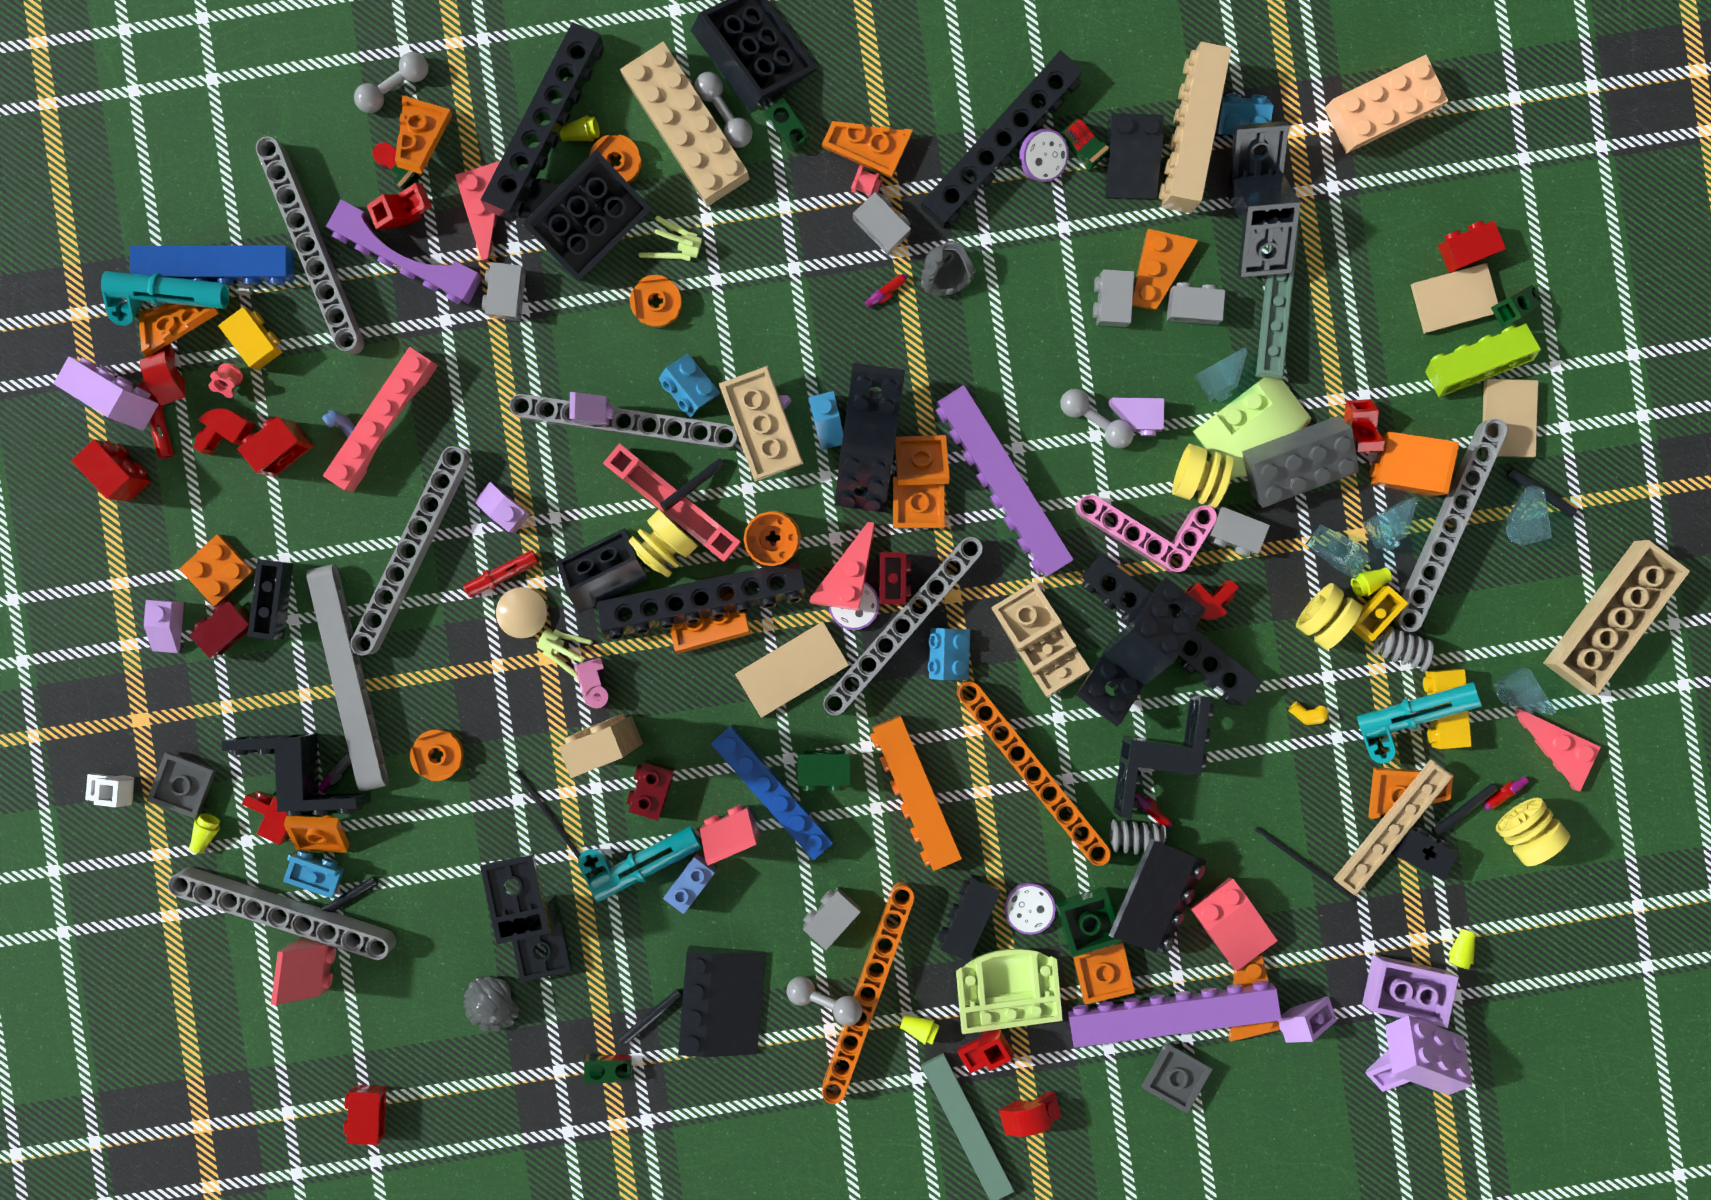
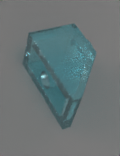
(1222, 376)
(1529, 518)
(1391, 524)
(1338, 551)
(1523, 692)

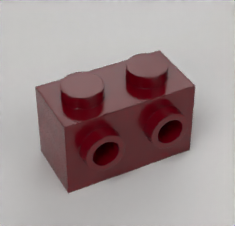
(893, 578)
(222, 629)
(651, 790)

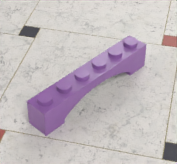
(353, 225)

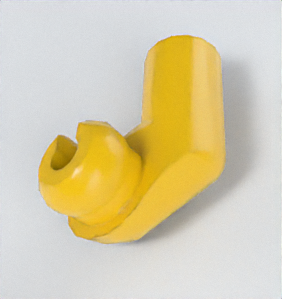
(1309, 717)

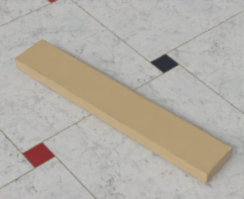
(1393, 827)

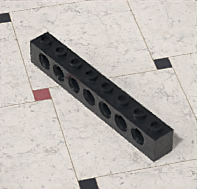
(576, 42)
(1059, 69)
(688, 594)
(1243, 683)

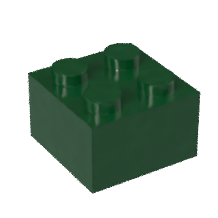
(824, 769)
(1087, 921)

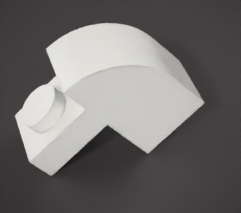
(110, 790)

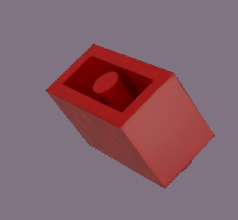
(1472, 246)
(365, 1114)

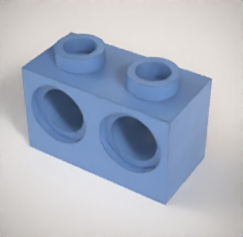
(690, 883)

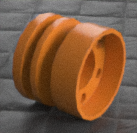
(761, 548)

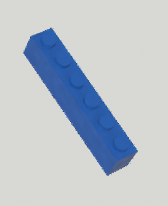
(216, 263)
(772, 792)

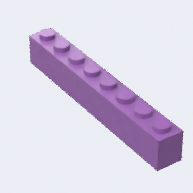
(1004, 482)
(1174, 1014)

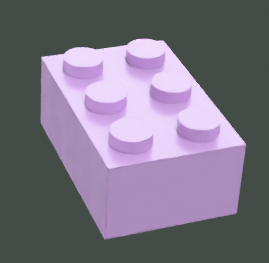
(105, 393)
(1410, 989)
(1428, 1055)

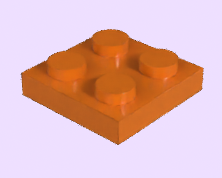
(921, 460)
(918, 506)
(217, 570)
(316, 833)
(1104, 974)

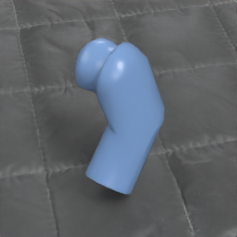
(343, 422)

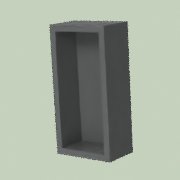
(1301, 461)

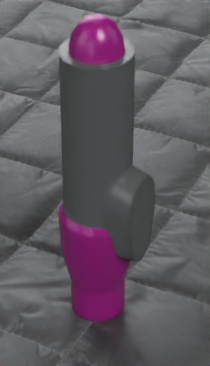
(335, 774)

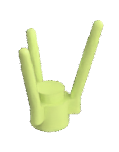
(688, 243)
(552, 644)

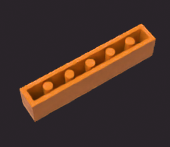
(916, 793)

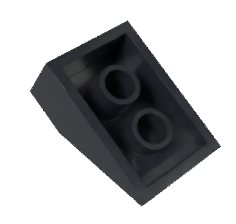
(1133, 155)

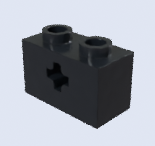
(1437, 861)

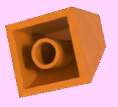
(1415, 464)

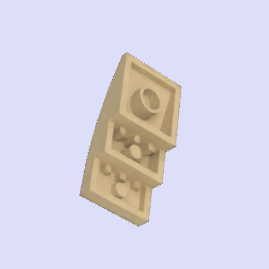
(1040, 639)

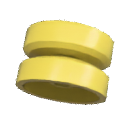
(1329, 616)

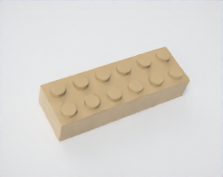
(685, 124)
(1195, 127)
(1616, 617)
(600, 744)

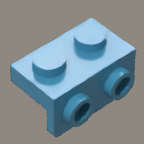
(1242, 111)
(688, 385)
(949, 654)
(313, 873)

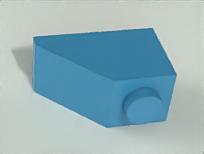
(826, 420)

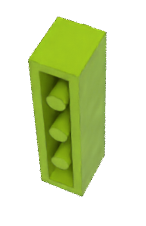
(1482, 360)

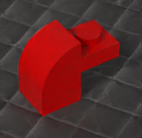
(400, 209)
(162, 375)
(1363, 418)
(221, 424)
(1213, 602)
(272, 825)
(988, 1050)
(1032, 1117)

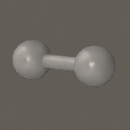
(370, 97)
(737, 130)
(1117, 433)
(846, 1009)

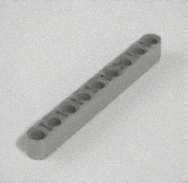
(301, 237)
(636, 428)
(1459, 517)
(400, 559)
(914, 620)
(347, 678)
(270, 914)

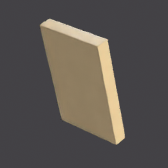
(1454, 298)
(1516, 406)

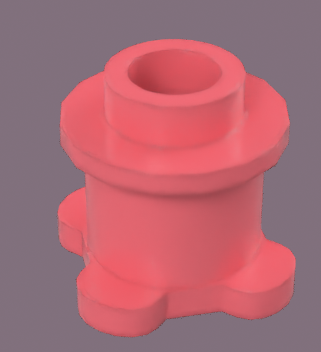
(866, 182)
(226, 379)

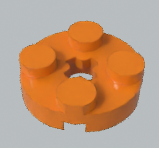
(623, 147)
(643, 293)
(450, 761)

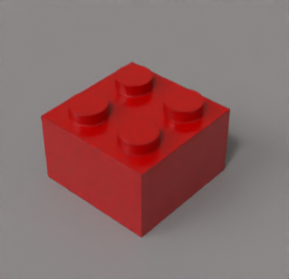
(275, 446)
(111, 470)

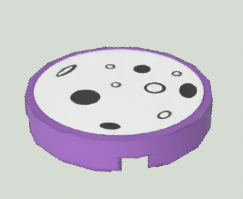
(1044, 155)
(858, 619)
(1029, 908)

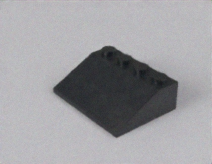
(752, 50)
(586, 215)
(1158, 897)
(721, 1002)

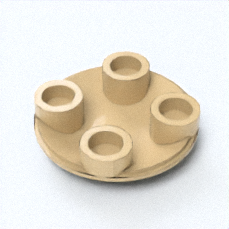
(521, 612)

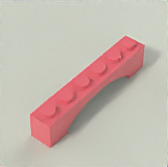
(356, 453)
(683, 513)

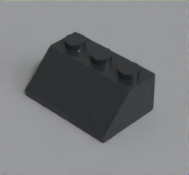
(601, 570)

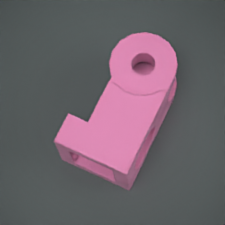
(590, 684)

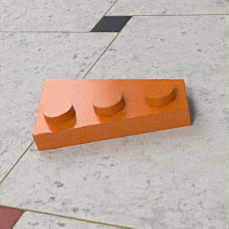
(419, 133)
(868, 146)
(1158, 267)
(169, 322)
(709, 630)
(1390, 784)
(1250, 973)

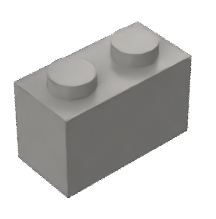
(882, 223)
(504, 291)
(1114, 298)
(1195, 304)
(1238, 532)
(830, 918)

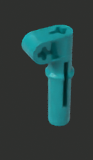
(158, 290)
(1380, 721)
(611, 880)

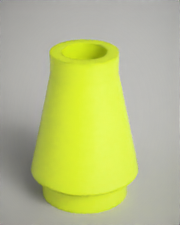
(580, 130)
(1369, 582)
(203, 832)
(1463, 950)
(920, 1028)

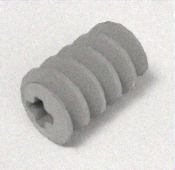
(1406, 646)
(1133, 836)

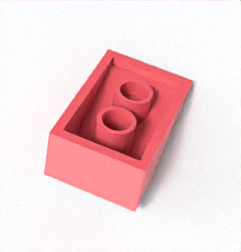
(729, 834)
(1233, 923)
(302, 971)

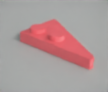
(472, 187)
(846, 580)
(1568, 752)

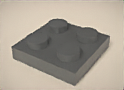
(181, 785)
(1176, 1077)

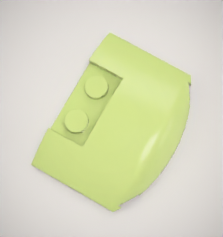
(1253, 418)
(1008, 990)

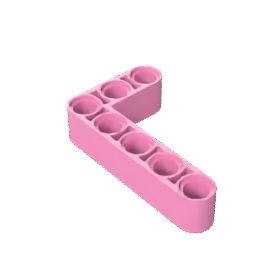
(1145, 535)

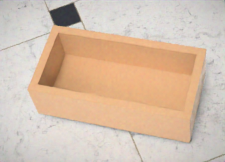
(1386, 104)

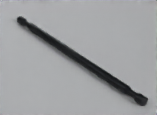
(548, 814)
(1306, 864)

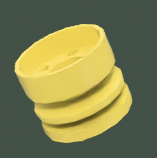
(1208, 477)
(662, 543)
(1533, 832)

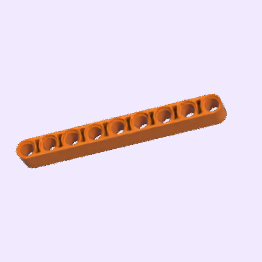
(1038, 784)
(868, 979)

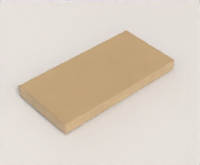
(761, 423)
(791, 669)

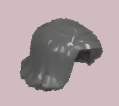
(947, 269)
(490, 1004)

